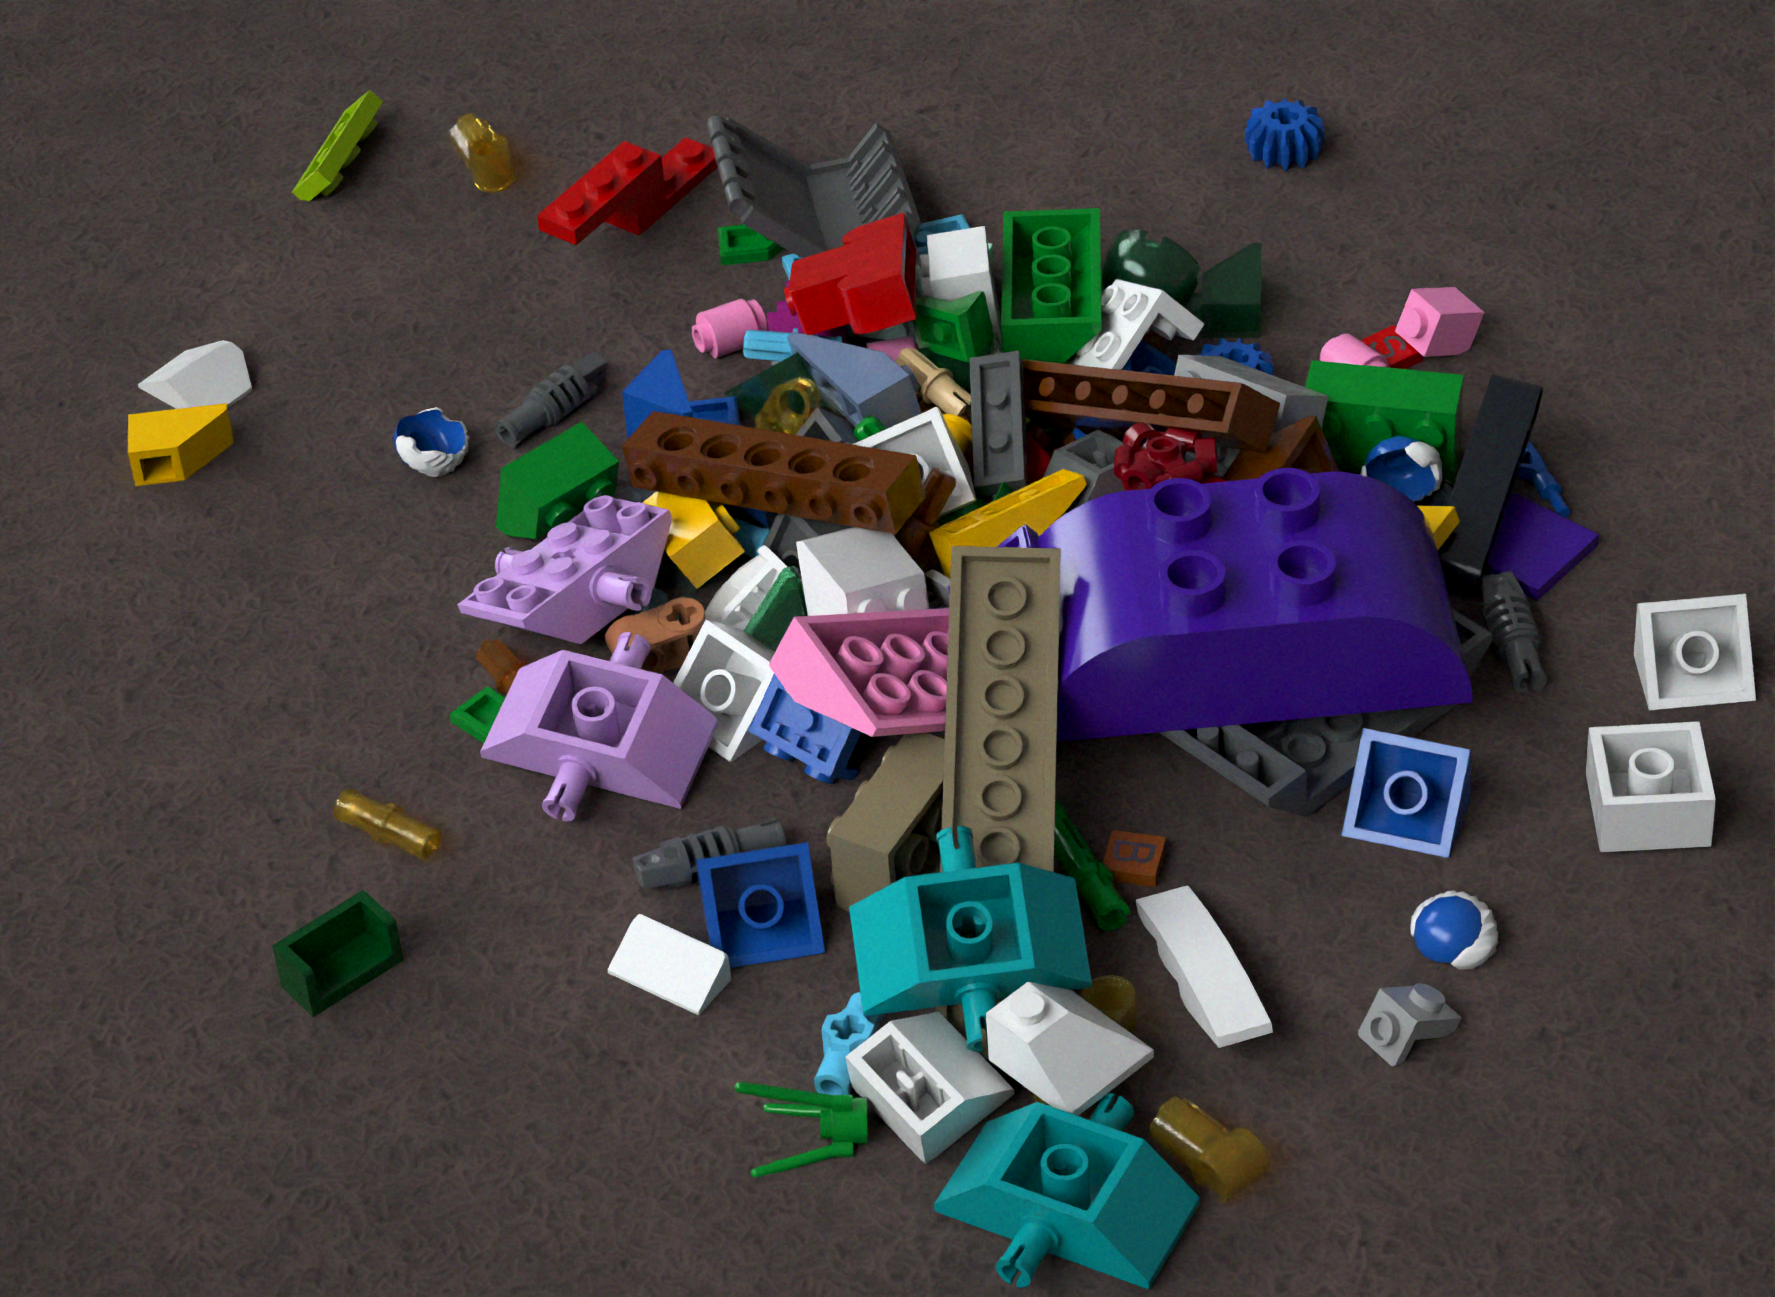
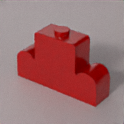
(858, 284)

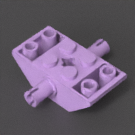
(578, 574)
(601, 728)

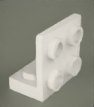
(1127, 316)

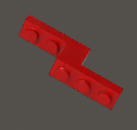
(627, 190)

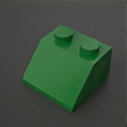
(554, 483)

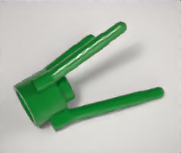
(840, 1119)

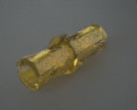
(387, 824)

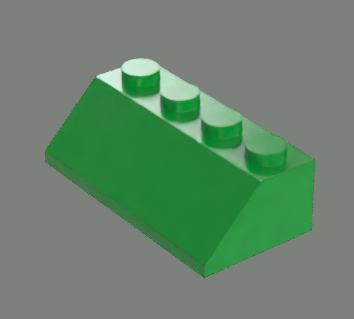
(1050, 282)

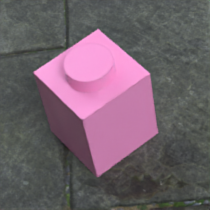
(1439, 321)

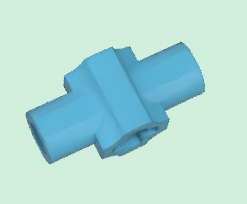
(841, 1036)

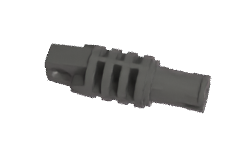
(553, 399)
(1513, 629)
(675, 859)

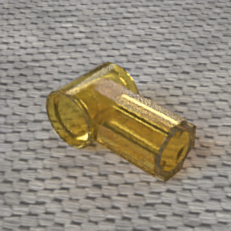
(483, 153)
(1215, 1155)

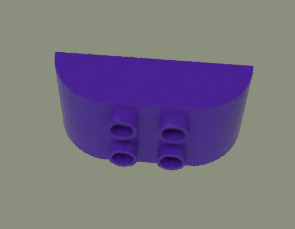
(1249, 605)

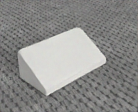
(670, 964)

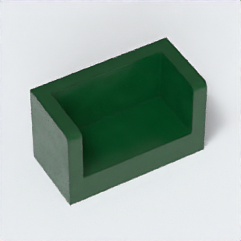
(338, 953)

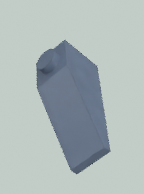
(859, 380)

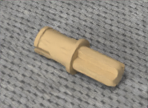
(936, 384)

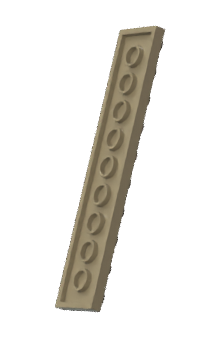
(1002, 709)

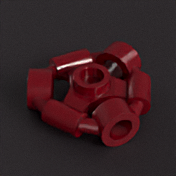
(1162, 455)

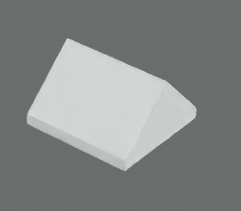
(934, 447)
(1694, 652)

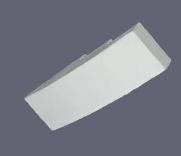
(1204, 966)

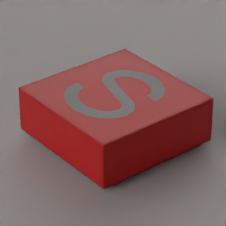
(1393, 348)

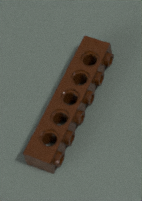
(774, 472)

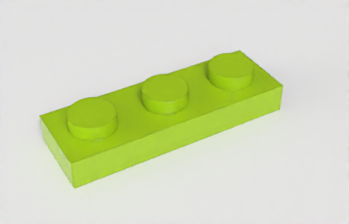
(339, 148)

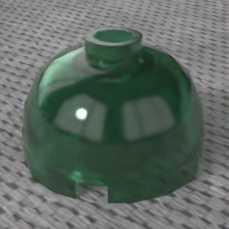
(1151, 264)

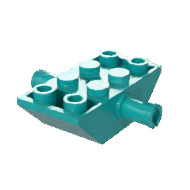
(915, 949)
(1071, 1193)

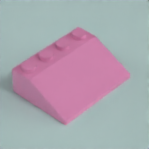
(869, 669)

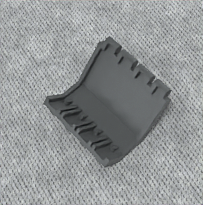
(808, 204)

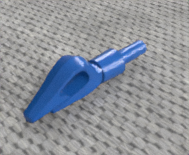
(1543, 480)

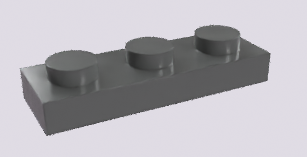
(998, 422)

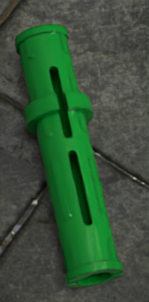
(1092, 877)

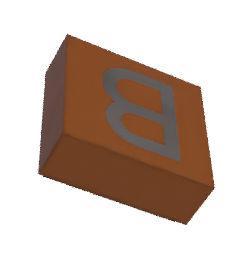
(1135, 857)

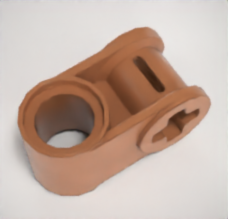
(662, 631)

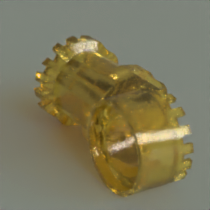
(777, 414)

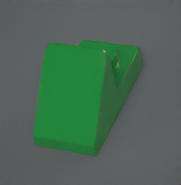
(954, 328)

